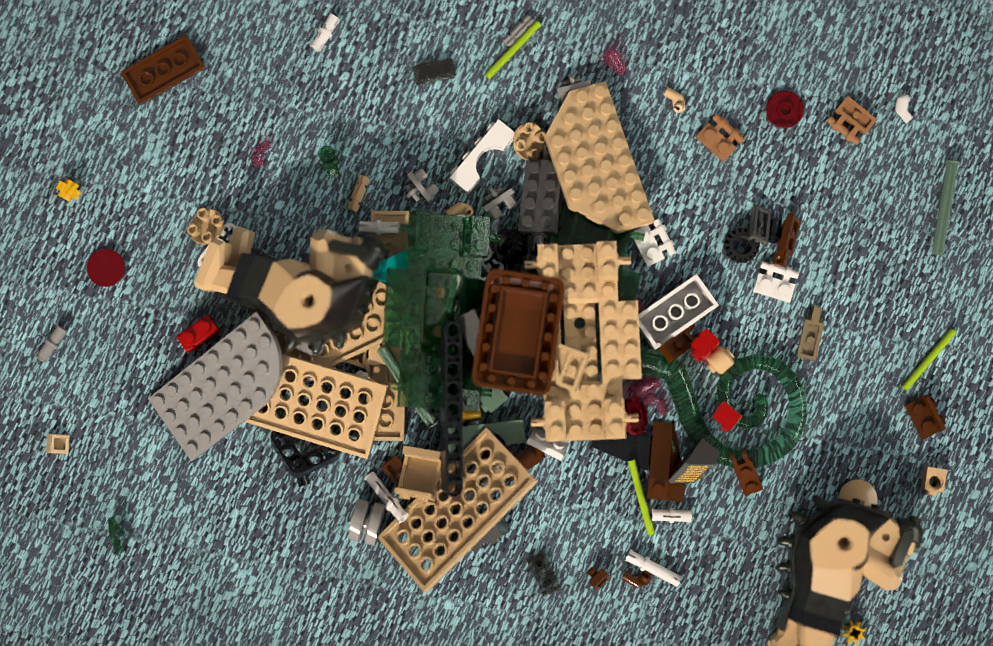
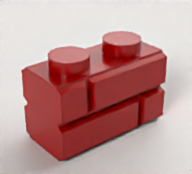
(198, 333)
(703, 346)

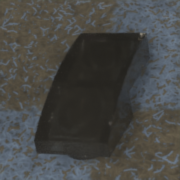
(435, 70)
(543, 574)

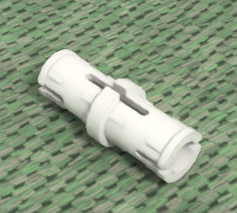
(325, 32)
(378, 227)
(671, 515)

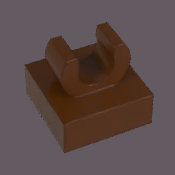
(598, 578)

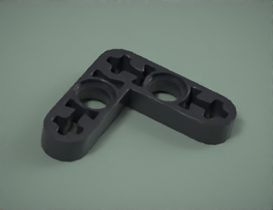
(301, 460)

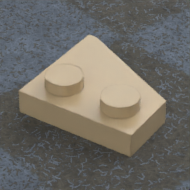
(569, 366)

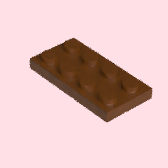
(163, 70)

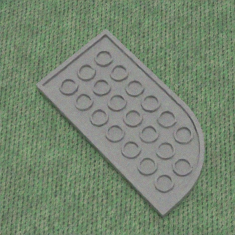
(222, 387)

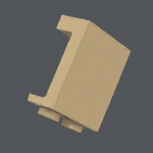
(419, 474)

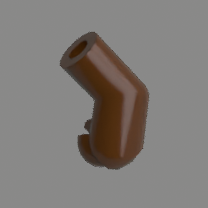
(638, 580)

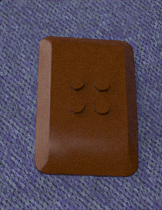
(518, 332)

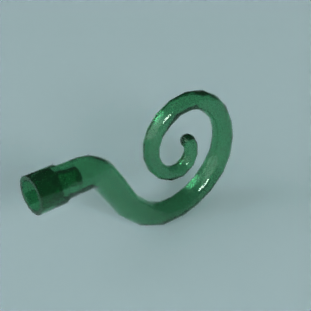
(681, 389)

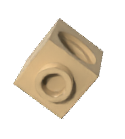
(939, 474)

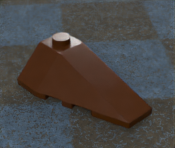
(663, 463)

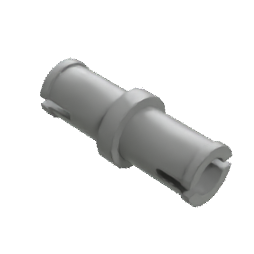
(51, 343)

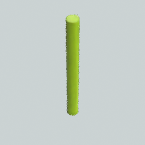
(513, 49)
(928, 360)
(641, 497)

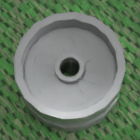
(365, 521)

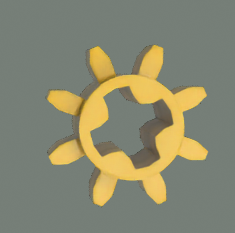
(68, 190)
(858, 635)

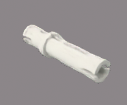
(391, 503)
(653, 568)

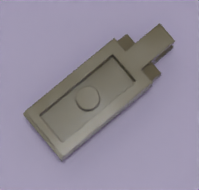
(810, 335)

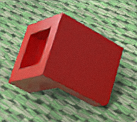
(726, 416)

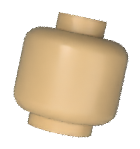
(720, 360)

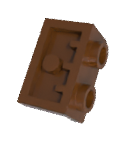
(925, 416)

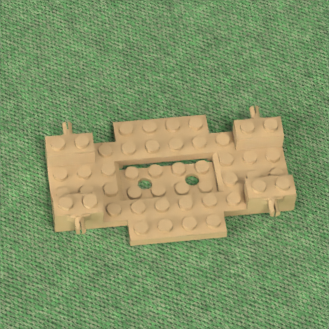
(596, 406)

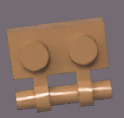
(854, 115)
(716, 142)

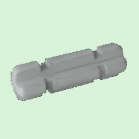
(518, 30)

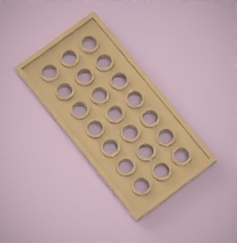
(325, 436)
(456, 523)

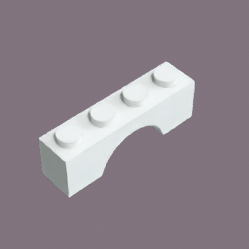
(498, 138)

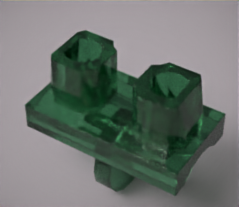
(329, 160)

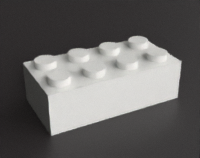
(676, 312)

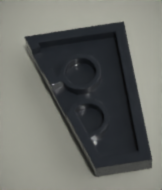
(626, 449)

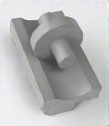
(570, 84)
(416, 179)
(507, 198)

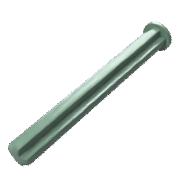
(945, 207)
(393, 366)

